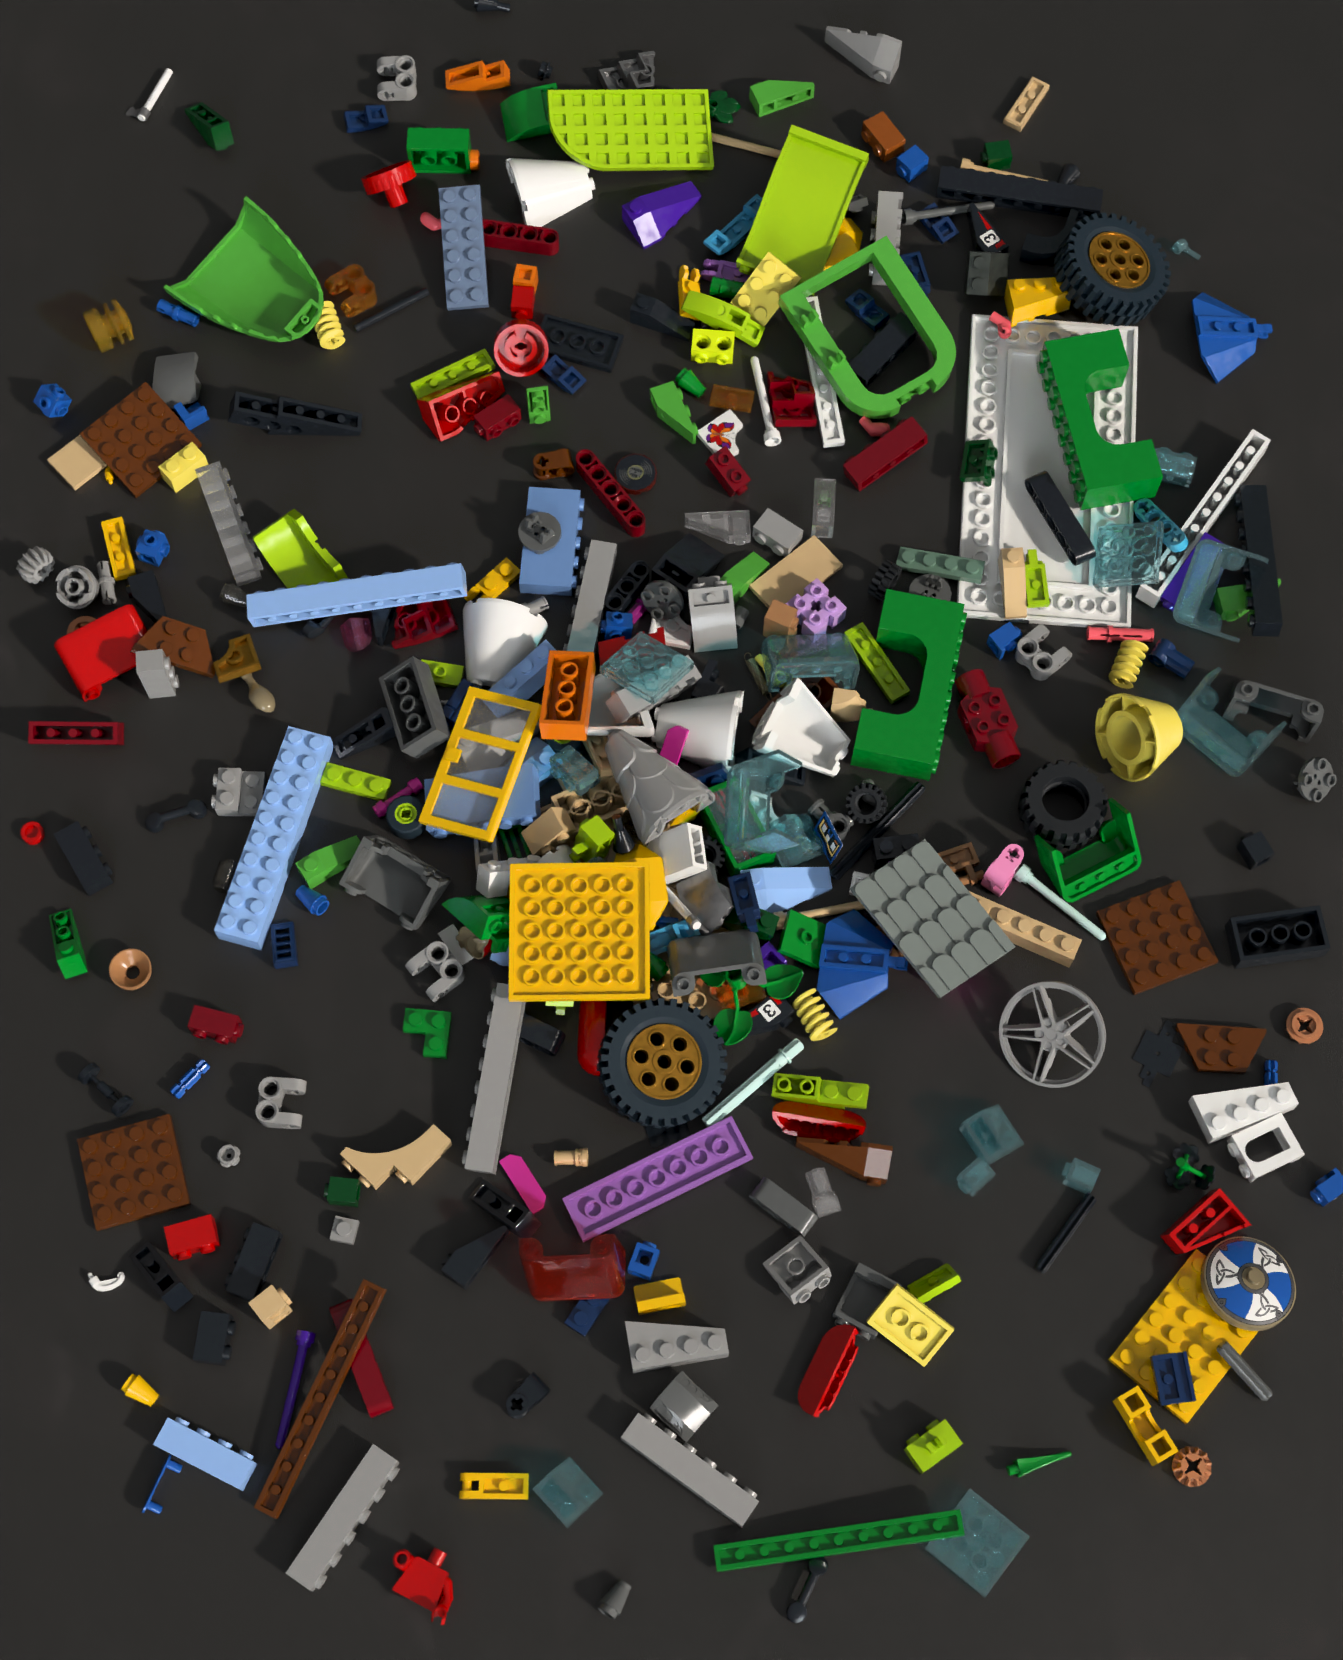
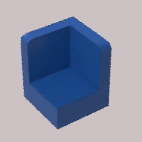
(191, 416)

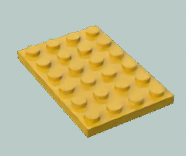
(1180, 1323)

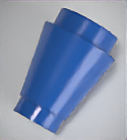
(312, 900)

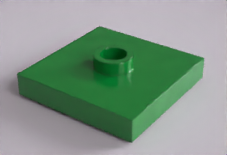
(802, 938)

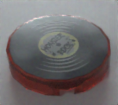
(635, 473)

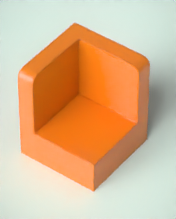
(526, 276)

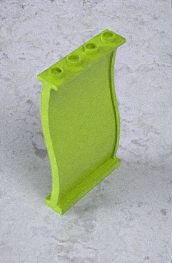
(804, 204)

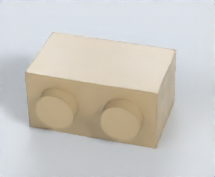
(548, 831)

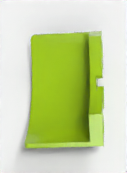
(294, 554)

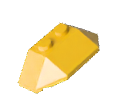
(847, 242)
(657, 880)

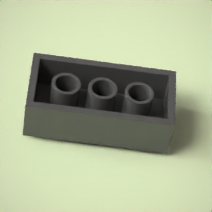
(414, 707)

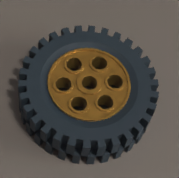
(1112, 269)
(623, 1074)

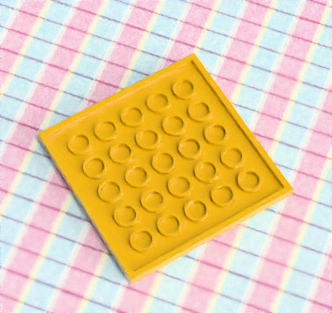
(579, 932)

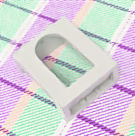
(1283, 1133)

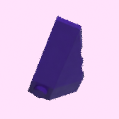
(656, 212)

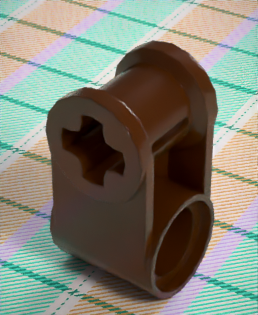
(554, 463)

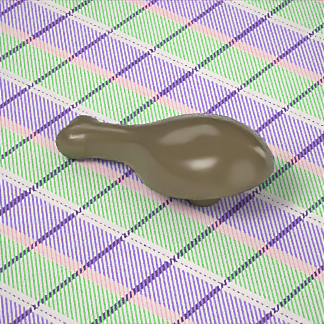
(259, 695)

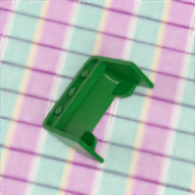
(1096, 864)

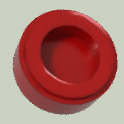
(32, 833)

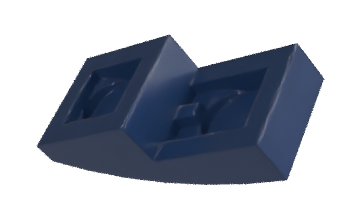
(371, 118)
(940, 227)
(866, 310)
(564, 377)

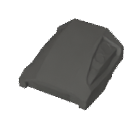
(683, 1406)

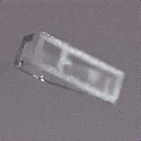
(823, 507)
(726, 526)

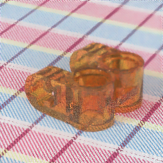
(345, 280)

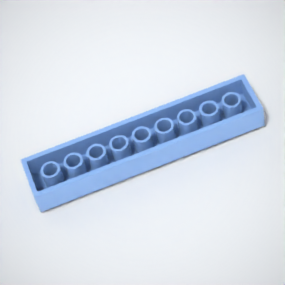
(274, 838)

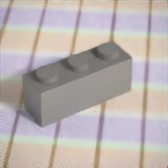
(156, 673)

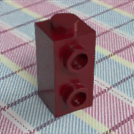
(497, 418)
(728, 472)
(215, 1024)

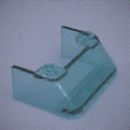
(1201, 584)
(1216, 736)
(749, 803)

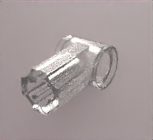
(824, 1199)

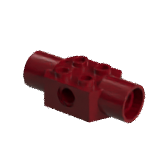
(987, 719)

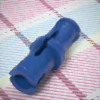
(178, 312)

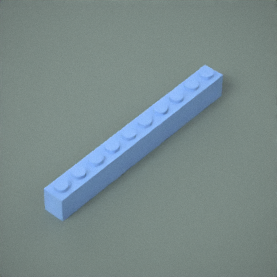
(356, 594)

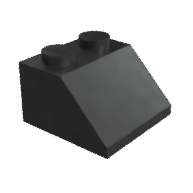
(986, 273)

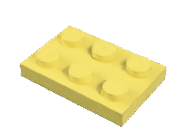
(763, 288)
(910, 1325)

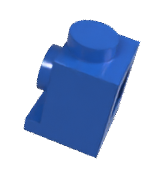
(1004, 639)
(1328, 1188)
(641, 1250)

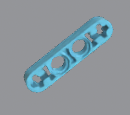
(1154, 511)

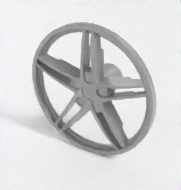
(1052, 1034)

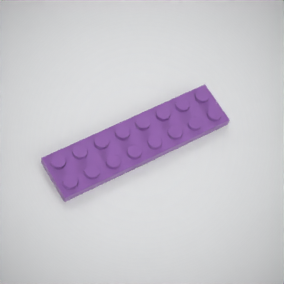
(657, 1178)

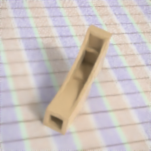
(408, 1161)

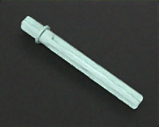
(753, 1082)

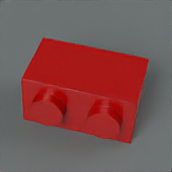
(192, 1237)

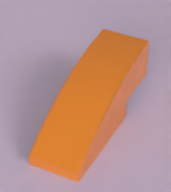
(478, 76)

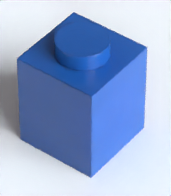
(911, 163)

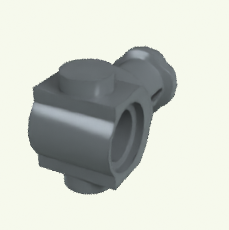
(836, 819)

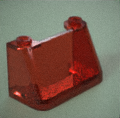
(575, 1276)

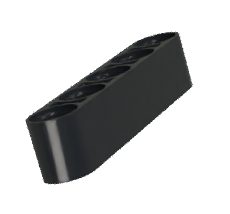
(1060, 518)

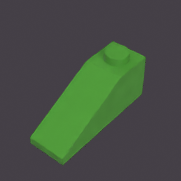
(777, 95)
(744, 574)
(1231, 601)
(327, 861)

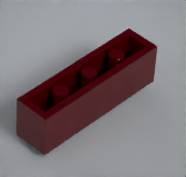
(885, 453)
(76, 733)

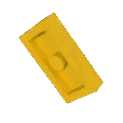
(659, 1296)

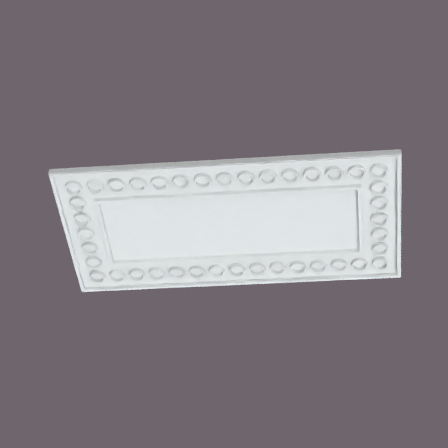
(1013, 412)

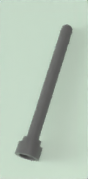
(910, 216)

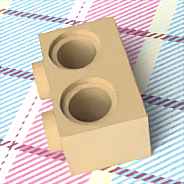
(271, 1306)

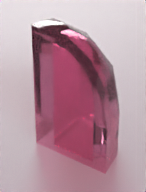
(356, 633)

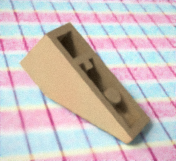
(1013, 582)

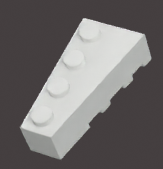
(1238, 1109)

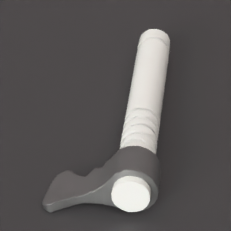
(144, 112)
(691, 919)

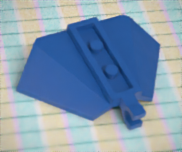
(1225, 335)
(854, 963)

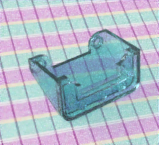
(807, 657)

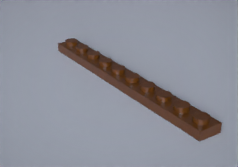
(320, 1399)

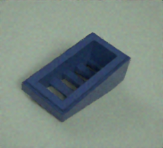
(289, 961)

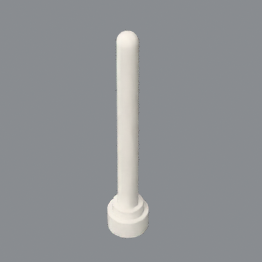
(771, 435)

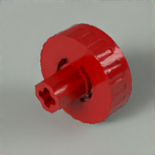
(390, 181)
(530, 335)

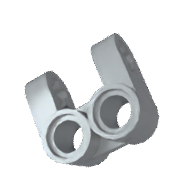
(405, 83)
(1037, 656)
(448, 961)
(284, 1086)

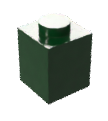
(997, 155)
(342, 1191)

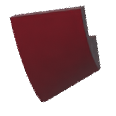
(791, 401)
(423, 623)

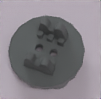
(546, 538)
(932, 585)
(669, 597)
(1315, 779)

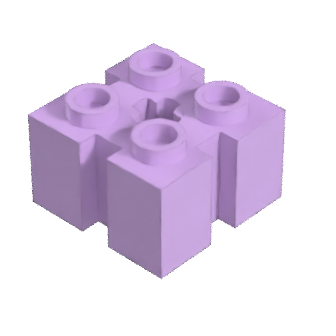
(817, 609)

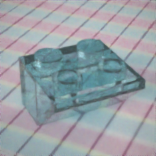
(801, 828)
(990, 1134)
(567, 1492)

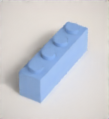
(527, 675)
(205, 1453)

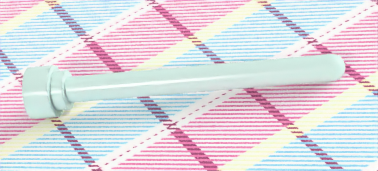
(1026, 876)

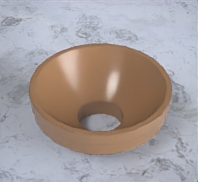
(123, 962)

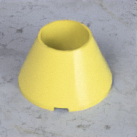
(1136, 734)

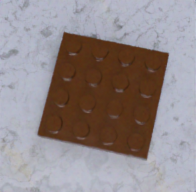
(138, 438)
(1156, 937)
(133, 1172)

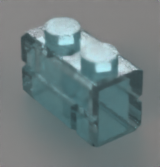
(1176, 467)
(574, 770)

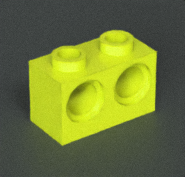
(713, 341)

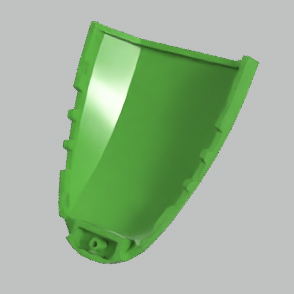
(254, 282)

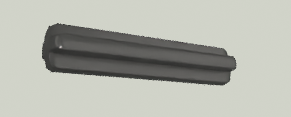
(1244, 1371)

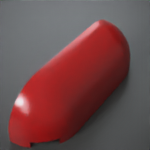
(590, 1034)
(818, 1121)
(828, 1369)

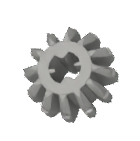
(35, 565)

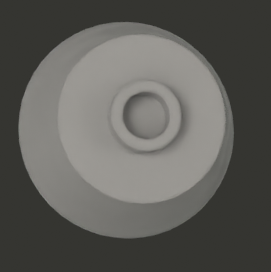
(76, 587)

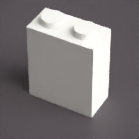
(681, 852)

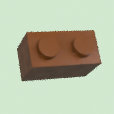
(883, 136)

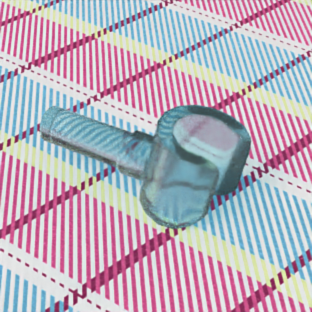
(1182, 245)

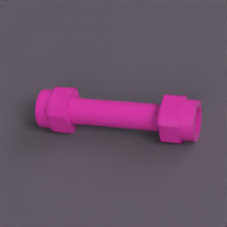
(414, 786)

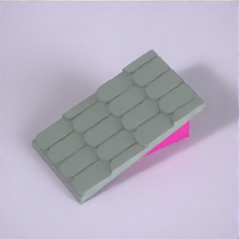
(932, 918)

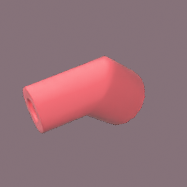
(430, 221)

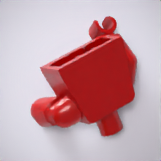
(425, 1581)

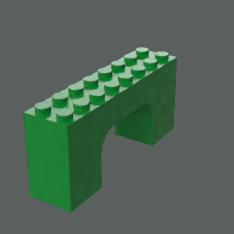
(1097, 469)
(912, 741)

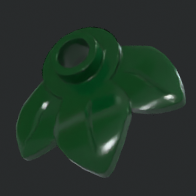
(722, 107)

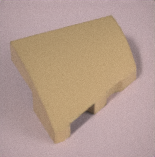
(846, 705)

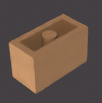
(780, 620)

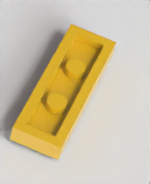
(118, 548)

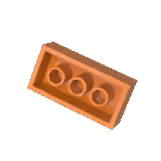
(567, 695)

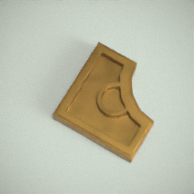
(238, 660)

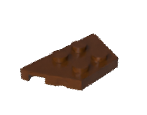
(182, 643)
(1220, 1047)

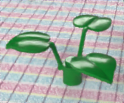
(736, 1024)

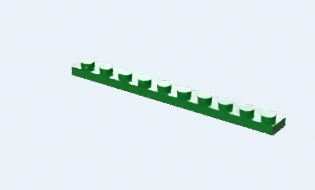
(838, 1540)

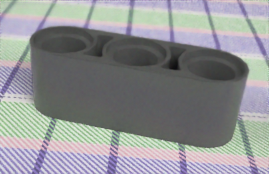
(783, 1207)

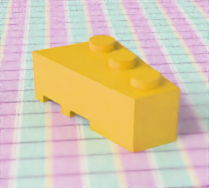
(1033, 298)

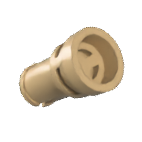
(573, 1157)

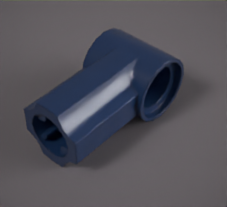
(1165, 655)

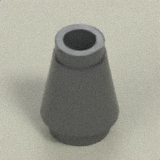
(614, 1600)

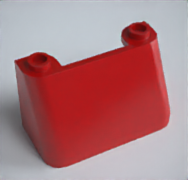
(101, 649)

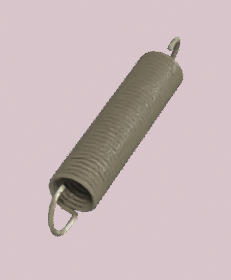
(757, 675)

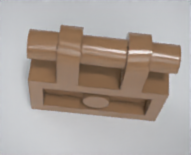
(963, 858)

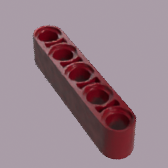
(519, 234)
(609, 484)
(365, 1369)

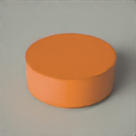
(474, 159)

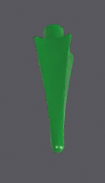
(1025, 1465)

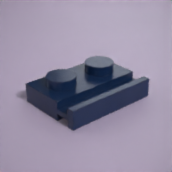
(1172, 1378)

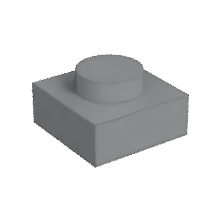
(857, 203)
(344, 1230)

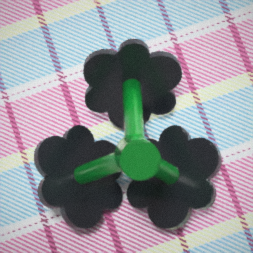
(1185, 1159)

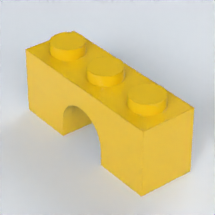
(1150, 1437)

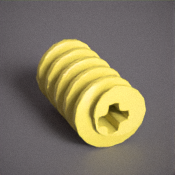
(329, 328)
(1127, 663)
(812, 1016)

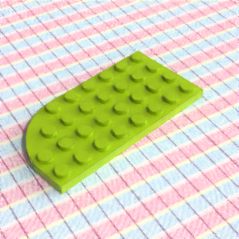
(633, 128)

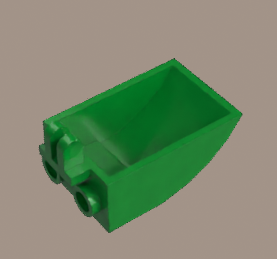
(527, 113)
(484, 917)

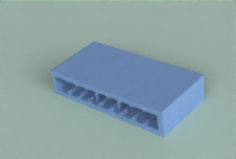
(554, 569)
(522, 805)

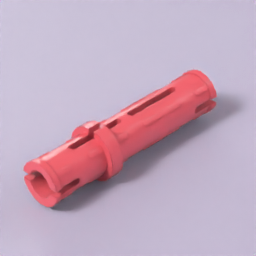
(1119, 634)

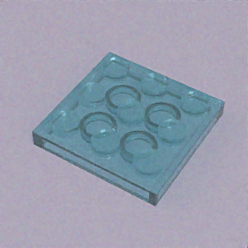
(1128, 554)
(646, 667)
(986, 1547)

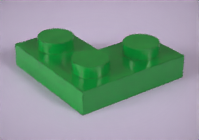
(434, 1025)

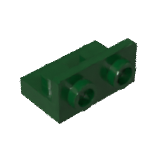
(979, 461)

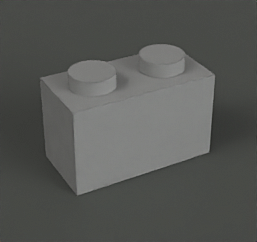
(777, 533)

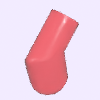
(1003, 324)
(874, 429)

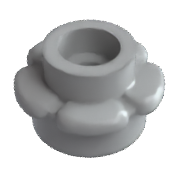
(224, 1151)

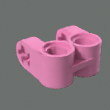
(1002, 870)

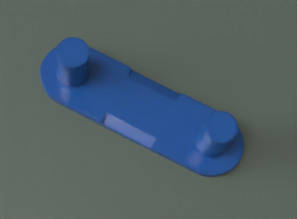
(154, 1507)

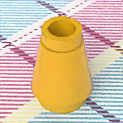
(139, 1390)

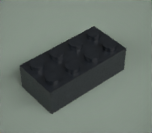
(1277, 937)

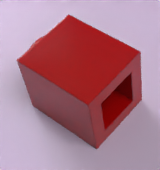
(522, 302)

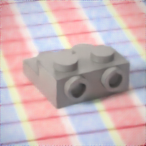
(237, 792)
(798, 1270)

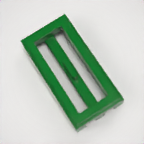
(513, 839)

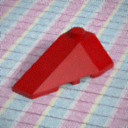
(455, 406)

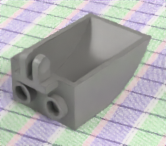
(712, 614)

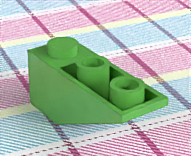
(538, 404)
(670, 409)

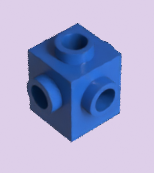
(52, 400)
(152, 547)
(617, 625)

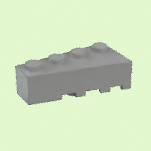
(887, 223)
(627, 705)
(668, 1345)

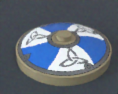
(1248, 1283)

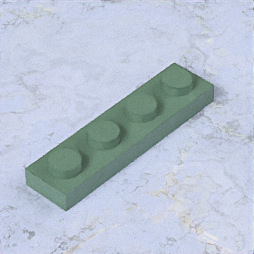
(941, 564)

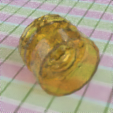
(108, 325)

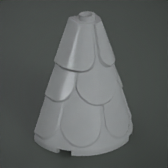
(652, 785)

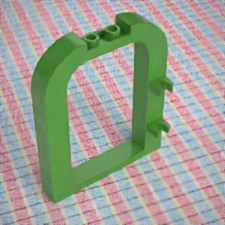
(833, 361)

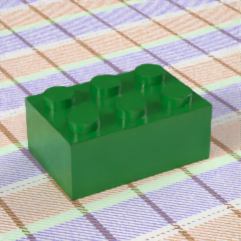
(439, 150)

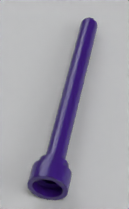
(304, 1341)

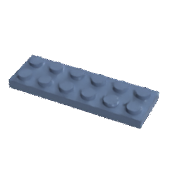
(463, 247)

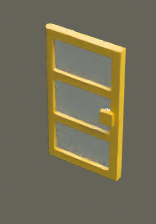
(480, 764)

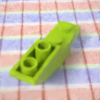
(723, 315)
(820, 1092)

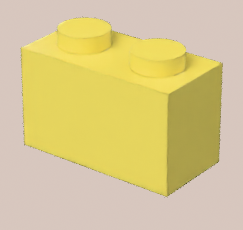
(181, 467)

